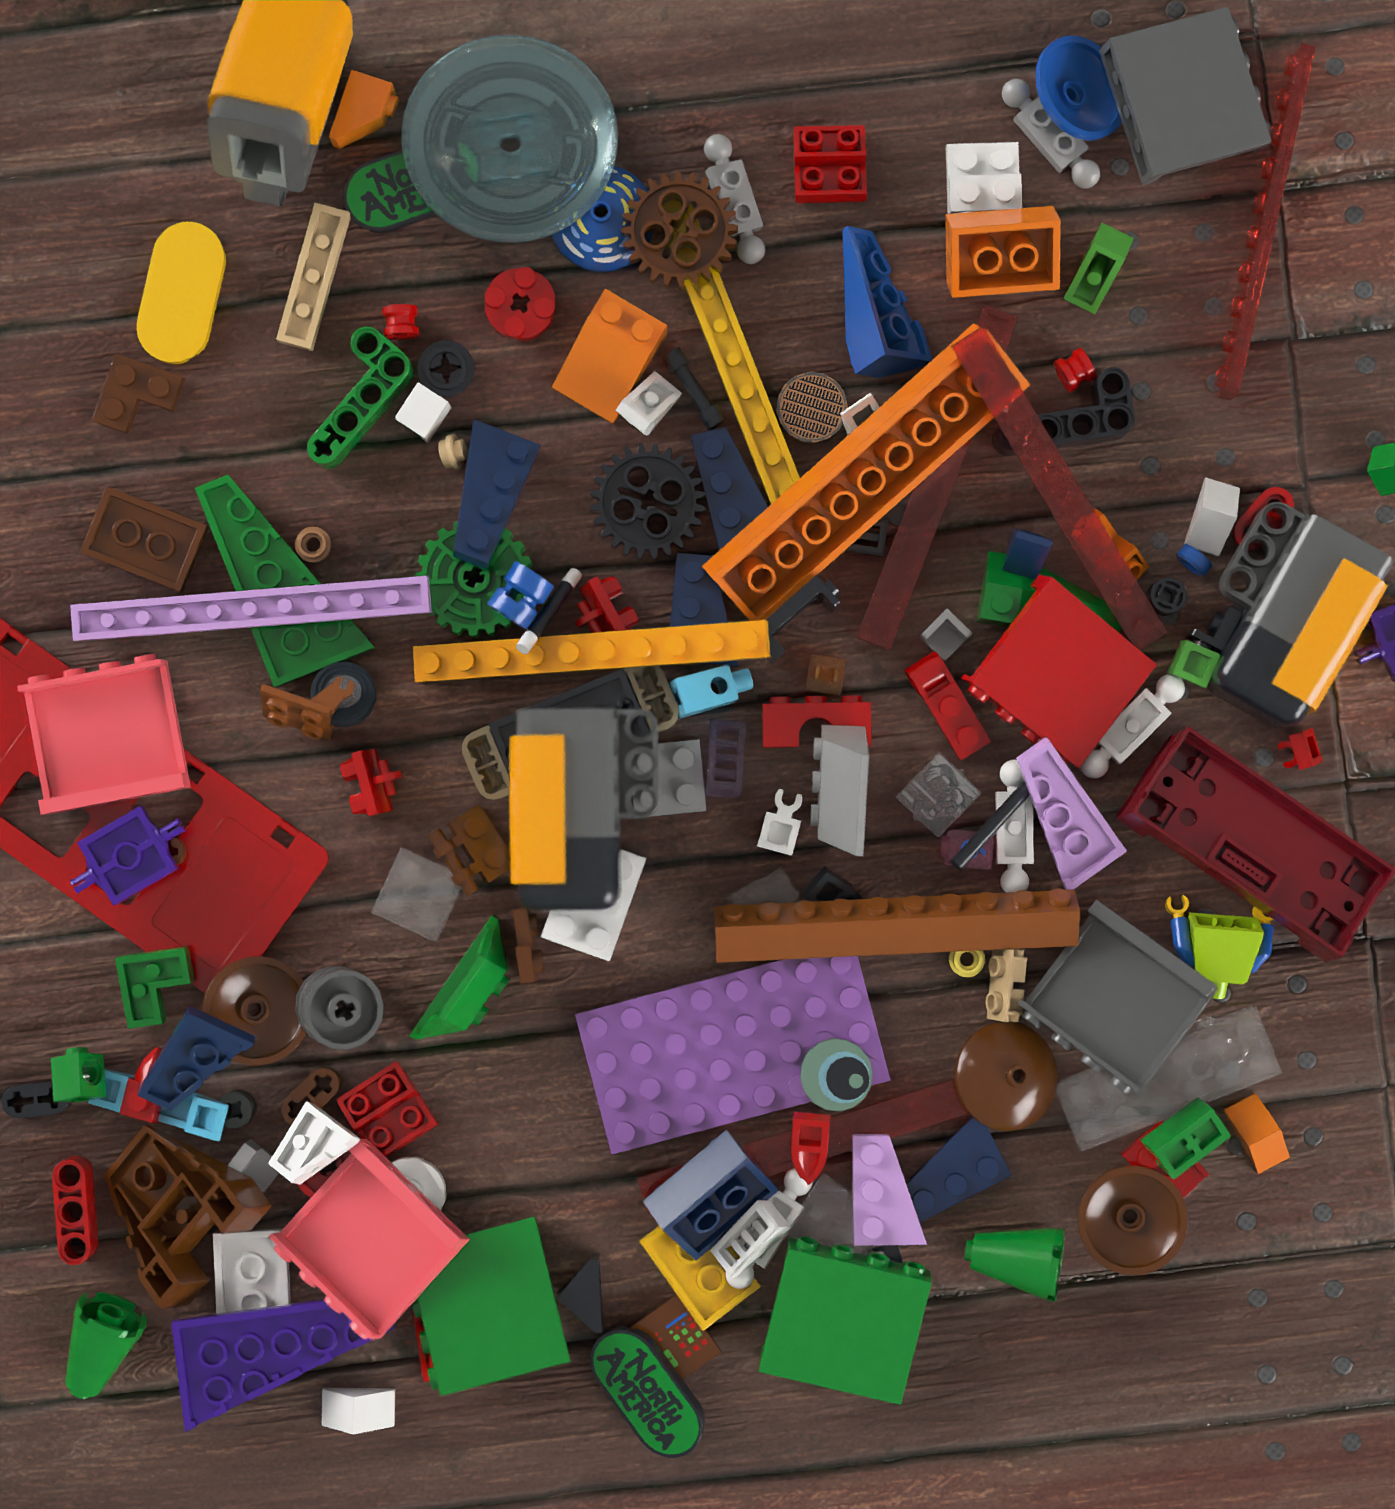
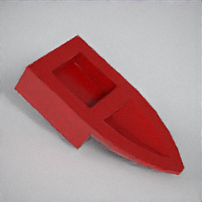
(134, 1105)
(810, 1144)

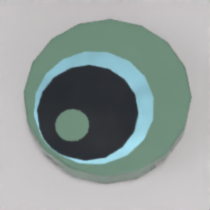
(836, 1074)

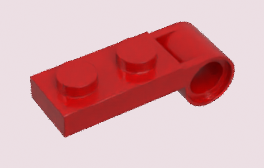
(947, 705)

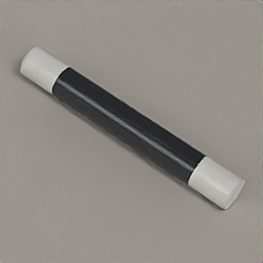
(548, 611)

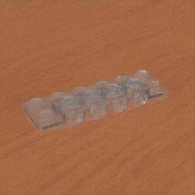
(1206, 1064)

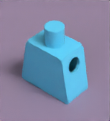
(695, 694)

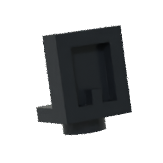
(1221, 626)

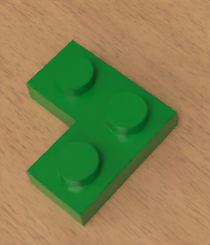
(143, 977)

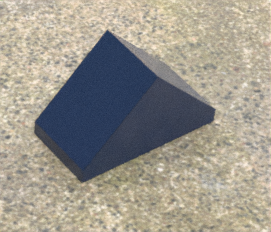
(1026, 553)

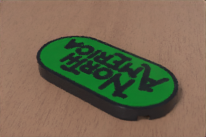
(383, 196)
(647, 1391)

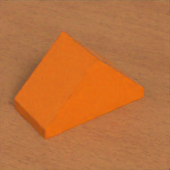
(1257, 1132)

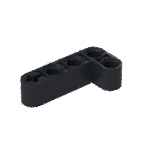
(1095, 416)

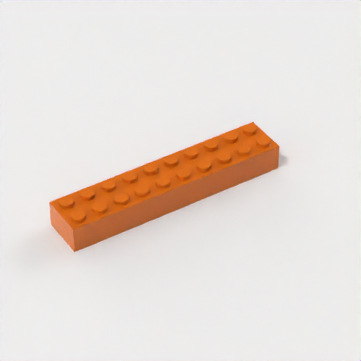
(853, 485)

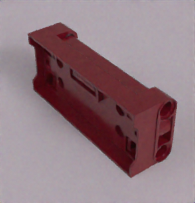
(1257, 842)

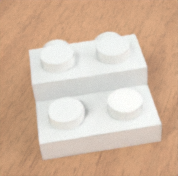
(983, 177)

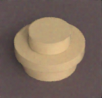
(453, 452)

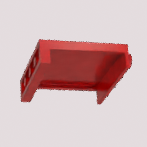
(1060, 672)

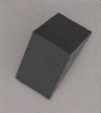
(584, 1295)

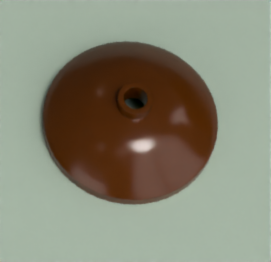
(274, 989)
(986, 1076)
(1147, 1239)

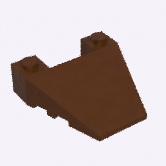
(170, 1203)

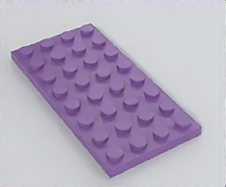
(721, 1046)

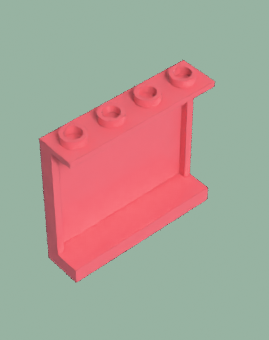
(105, 734)
(369, 1241)

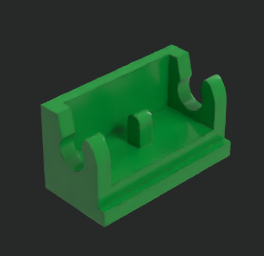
(1186, 1137)

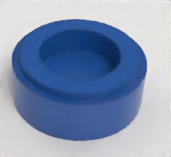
(1193, 560)

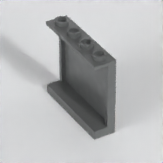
(1185, 94)
(1118, 999)

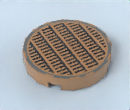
(811, 407)

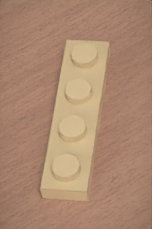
(313, 277)

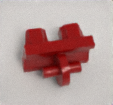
(598, 609)
(374, 781)

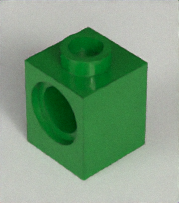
(78, 1076)

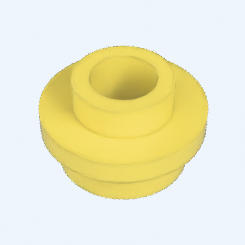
(970, 970)

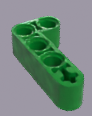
(354, 403)

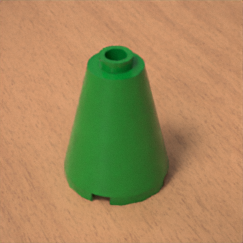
(1020, 1258)
(100, 1340)

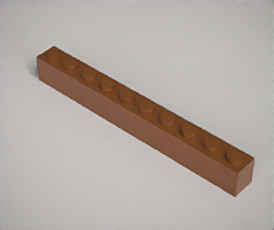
(896, 925)

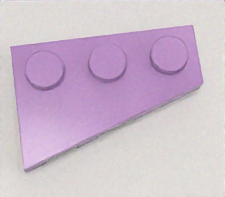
(880, 1195)

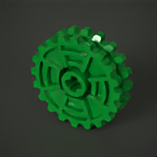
(451, 596)

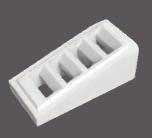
(777, 1228)

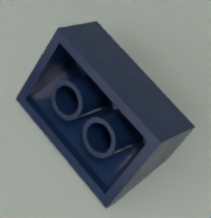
(709, 1195)

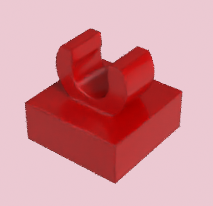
(1304, 748)

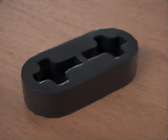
(34, 1109)

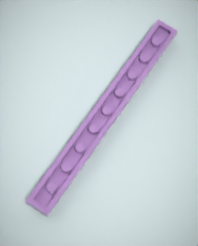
(251, 608)

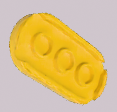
(181, 292)

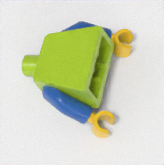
(1221, 945)

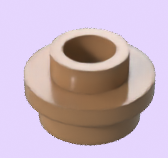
(303, 539)

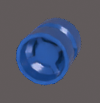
(528, 584)

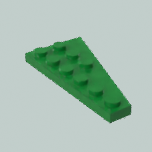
(263, 560)

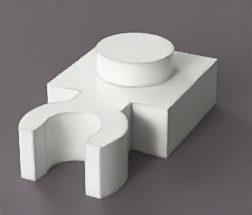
(779, 829)

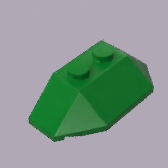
(469, 986)

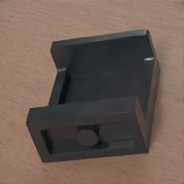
(814, 589)

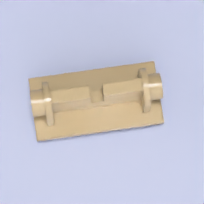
(1004, 969)

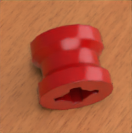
(400, 321)
(1075, 370)

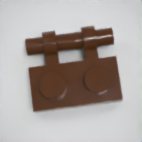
(481, 844)

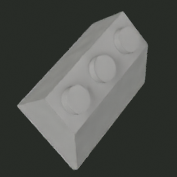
(841, 787)

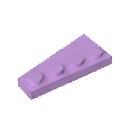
(1070, 821)

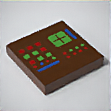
(678, 1336)

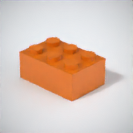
(1003, 251)

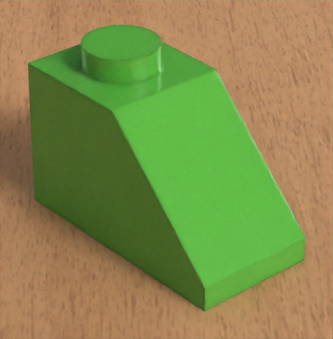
(1098, 268)

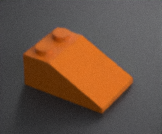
(609, 355)

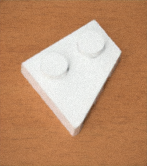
(311, 1144)

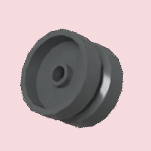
(360, 1011)

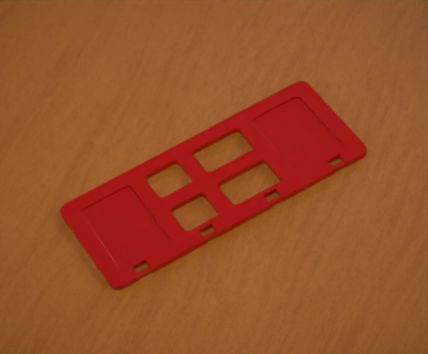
(229, 889)

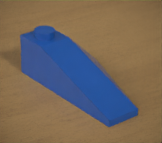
(876, 322)

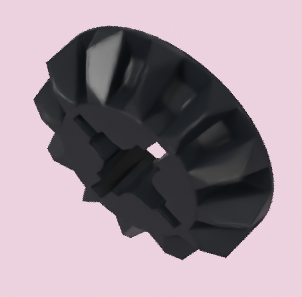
(432, 359)

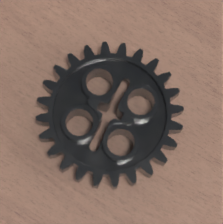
(661, 472)

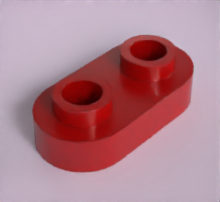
(1273, 519)

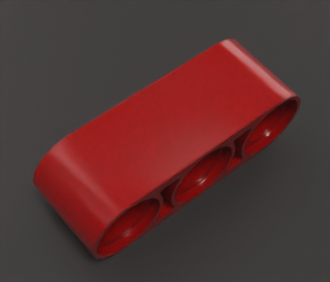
(68, 1226)

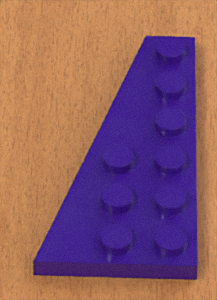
(252, 1351)

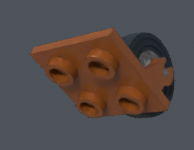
(340, 697)

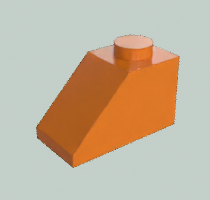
(363, 108)

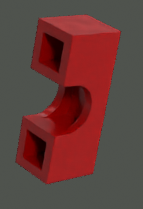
(784, 719)

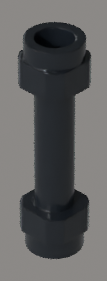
(677, 363)

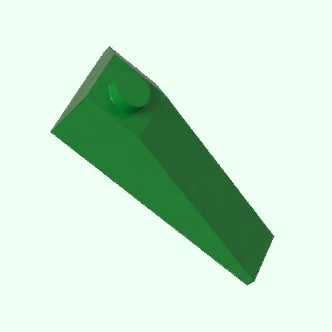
(1007, 593)

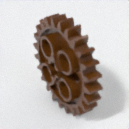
(708, 244)

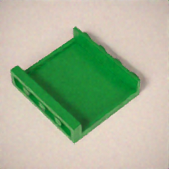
(492, 1311)
(845, 1320)

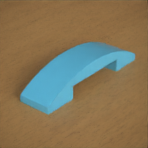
(195, 1114)

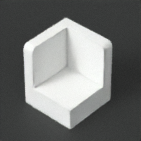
(423, 412)

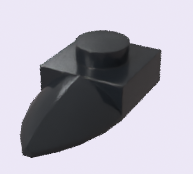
(829, 887)

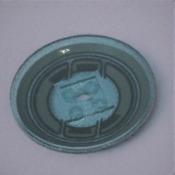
(501, 92)

